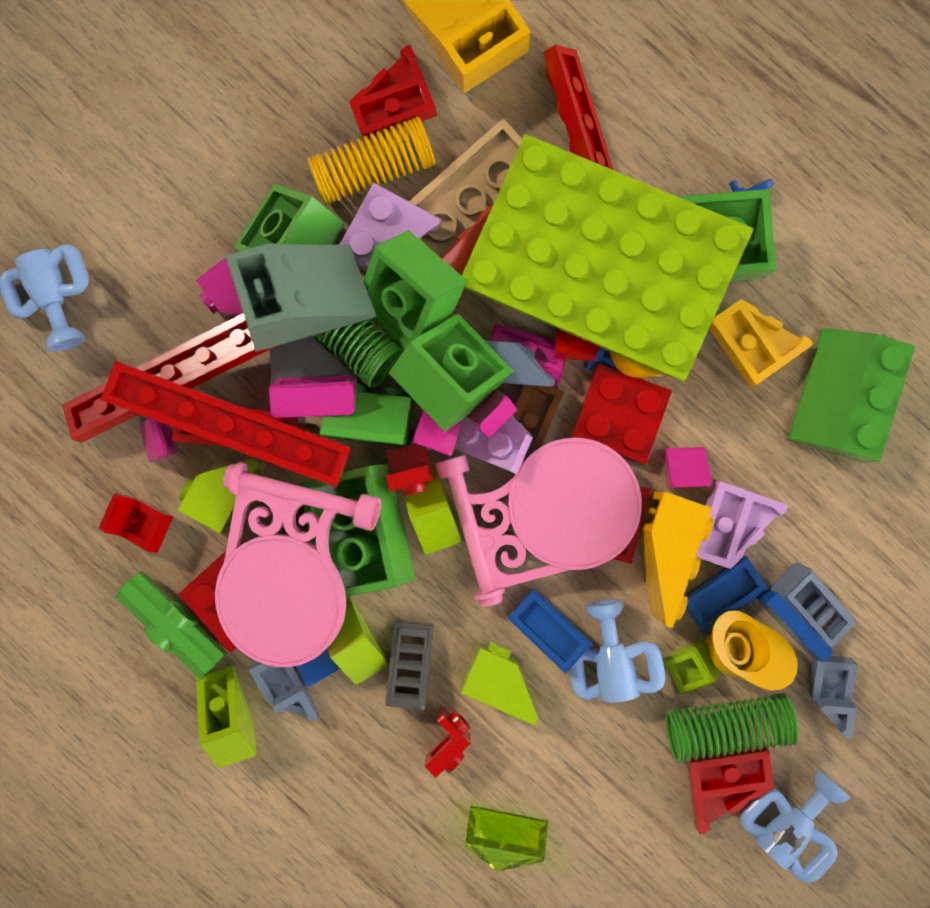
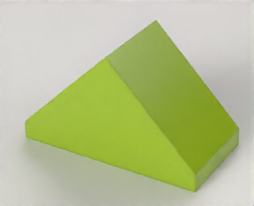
(432, 517)
(356, 647)

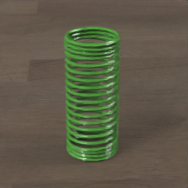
(378, 358)
(778, 709)

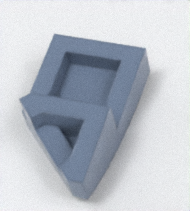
(522, 362)
(284, 689)
(832, 690)

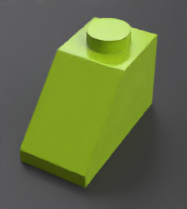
(209, 501)
(498, 682)
(224, 718)

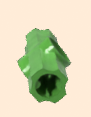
(170, 624)

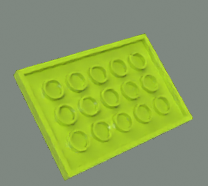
(605, 257)

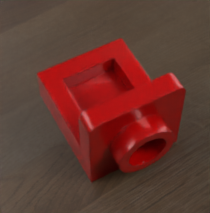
(409, 469)
(136, 522)
(448, 752)

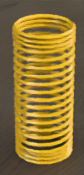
(330, 188)

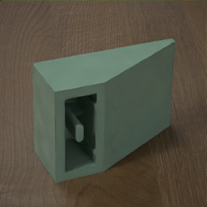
(298, 291)

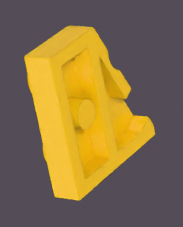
(755, 341)

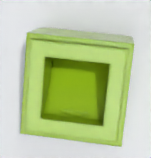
(691, 667)

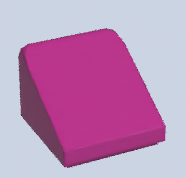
(492, 413)
(433, 437)
(157, 440)
(687, 467)

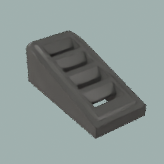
(408, 700)

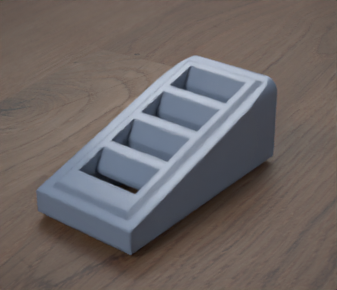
(797, 585)

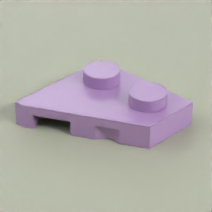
(737, 522)

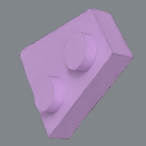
(382, 218)
(503, 449)

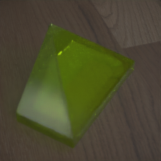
(505, 838)

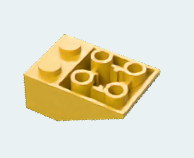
(471, 36)
(670, 549)

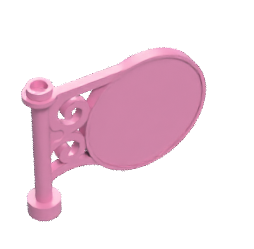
(567, 504)
(281, 591)

